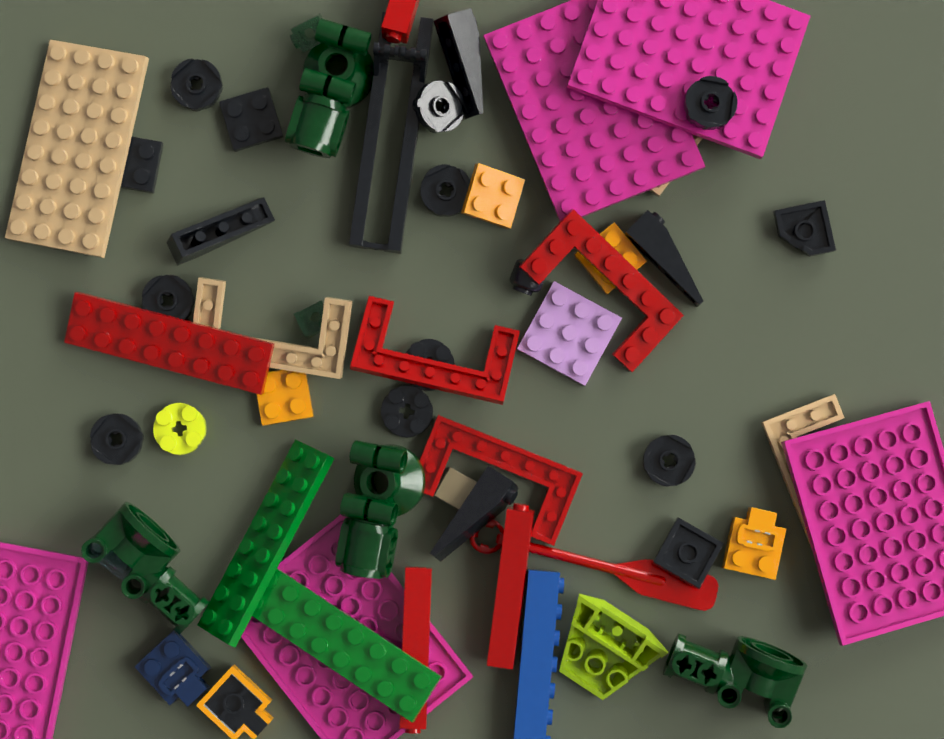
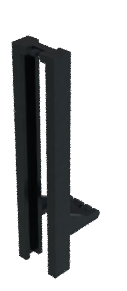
(382, 54)

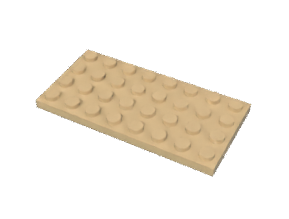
(77, 148)

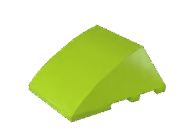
(606, 647)

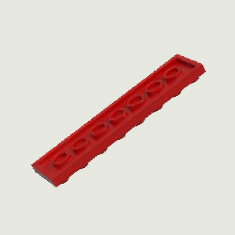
(169, 343)

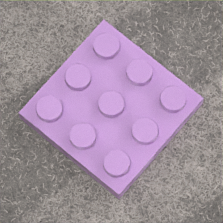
(569, 333)

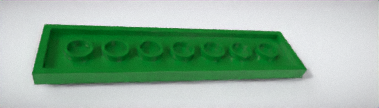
(265, 543)
(346, 645)

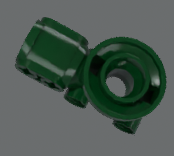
(322, 114)
(368, 536)
(148, 552)
(750, 666)

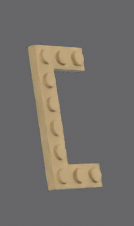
(321, 361)
(794, 424)

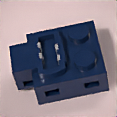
(175, 670)

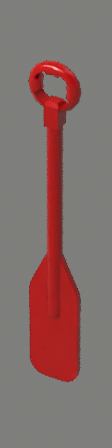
(638, 575)

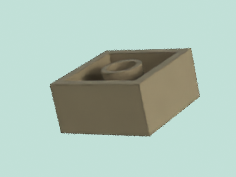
(455, 488)

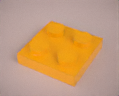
(493, 196)
(623, 245)
(285, 398)

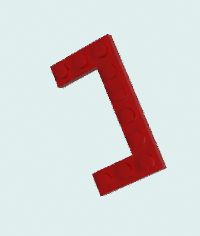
(659, 311)
(375, 360)
(559, 478)

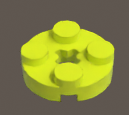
(191, 438)

